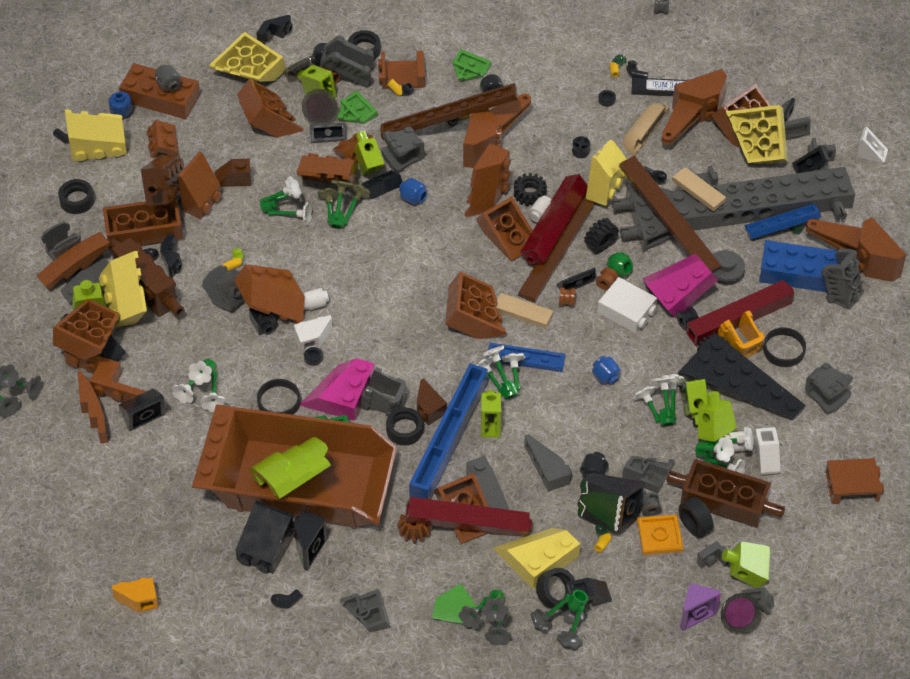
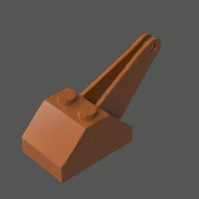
(694, 102)
(488, 127)
(876, 250)

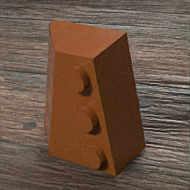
(748, 99)
(266, 110)
(327, 169)
(489, 180)
(271, 291)
(473, 308)
(85, 329)

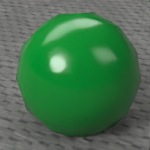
(620, 263)

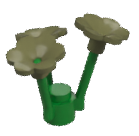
(337, 219)

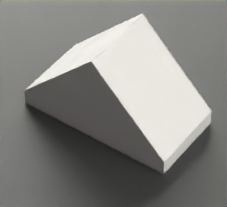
(871, 147)

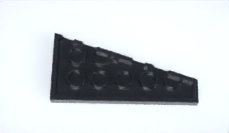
(739, 377)

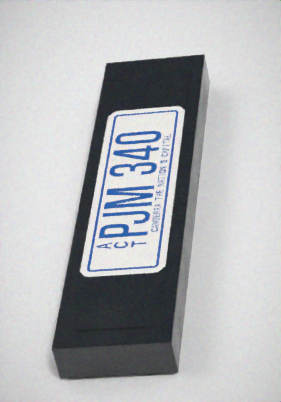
(654, 86)

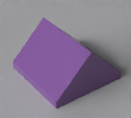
(699, 605)

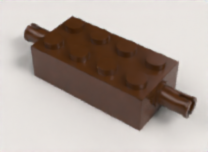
(161, 179)
(157, 286)
(727, 492)

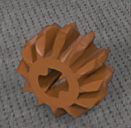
(413, 530)

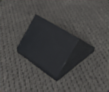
(142, 409)

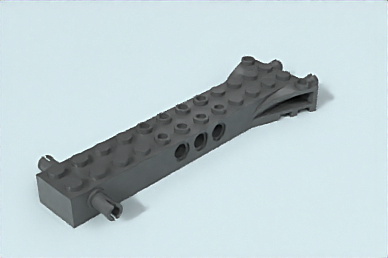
(744, 203)

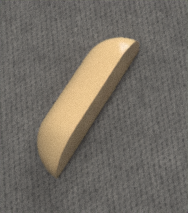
(644, 127)

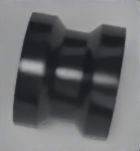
(578, 143)
(686, 316)

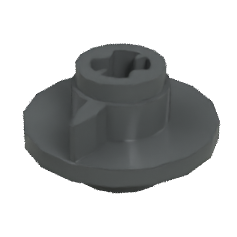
(731, 266)

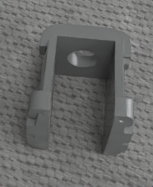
(402, 149)
(382, 383)
(828, 387)

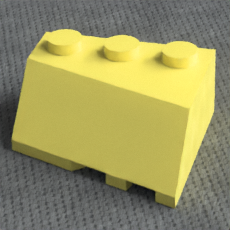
(250, 60)
(761, 133)
(95, 135)
(605, 174)
(122, 289)
(539, 553)

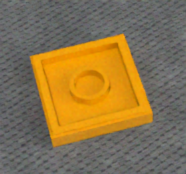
(660, 534)

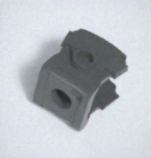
(57, 240)
(222, 287)

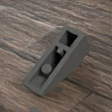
(549, 465)
(487, 482)

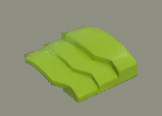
(291, 468)

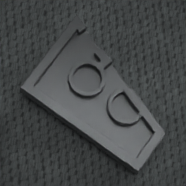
(91, 273)

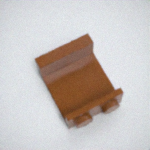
(402, 71)
(853, 478)

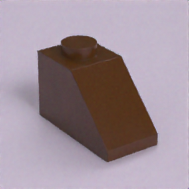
(234, 173)
(430, 403)

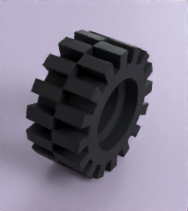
(529, 181)
(601, 235)

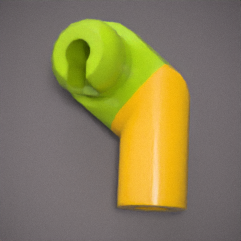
(236, 260)

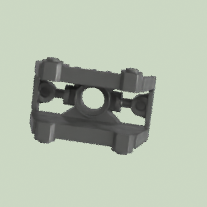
(348, 60)
(843, 280)

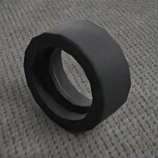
(367, 36)
(74, 186)
(404, 438)
(696, 517)
(542, 585)

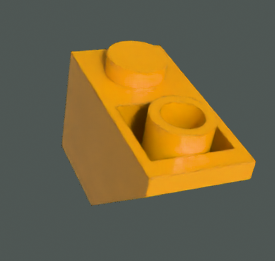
(137, 594)

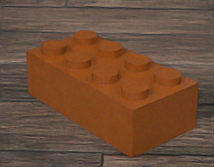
(147, 94)
(142, 222)

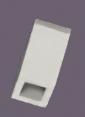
(312, 332)
(767, 450)

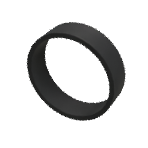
(784, 362)
(279, 383)

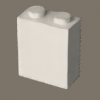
(627, 305)

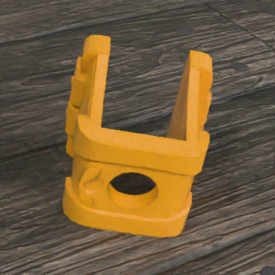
(748, 329)

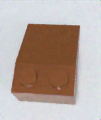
(198, 187)
(506, 227)
(464, 491)

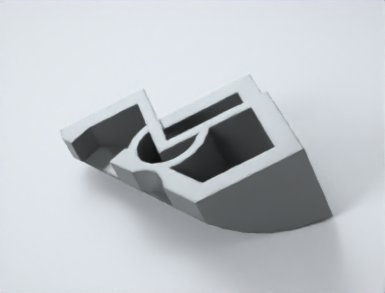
(648, 471)
(368, 610)

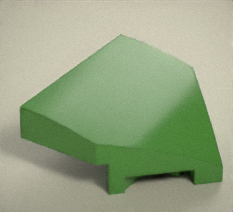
(470, 66)
(356, 109)
(451, 603)

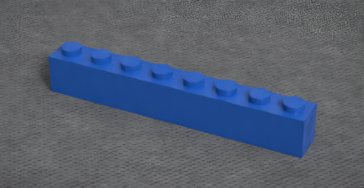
(448, 432)

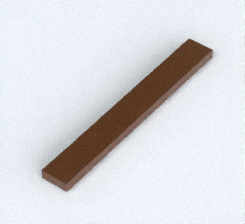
(453, 109)
(667, 212)
(542, 272)

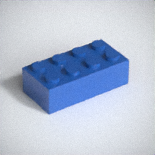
(796, 265)

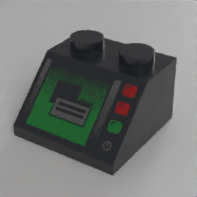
(309, 537)

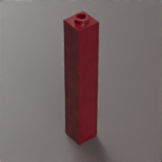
(554, 219)
(759, 303)
(468, 517)

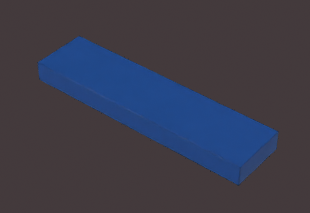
(782, 221)
(533, 358)

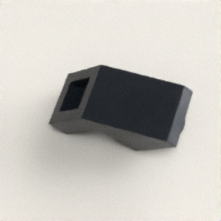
(277, 26)
(169, 255)
(112, 350)
(595, 589)

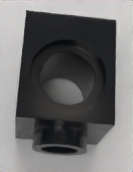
(262, 322)

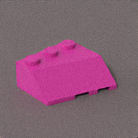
(681, 283)
(342, 389)

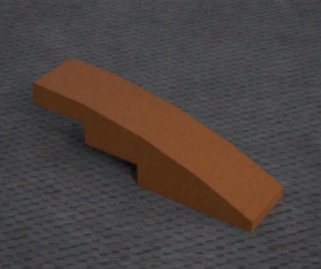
(69, 262)
(90, 404)

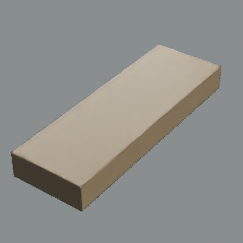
(699, 189)
(524, 310)

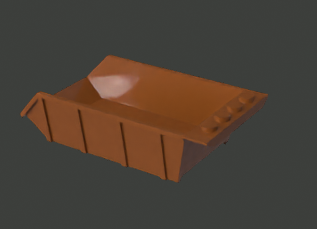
(344, 494)

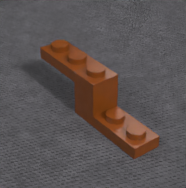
(105, 376)

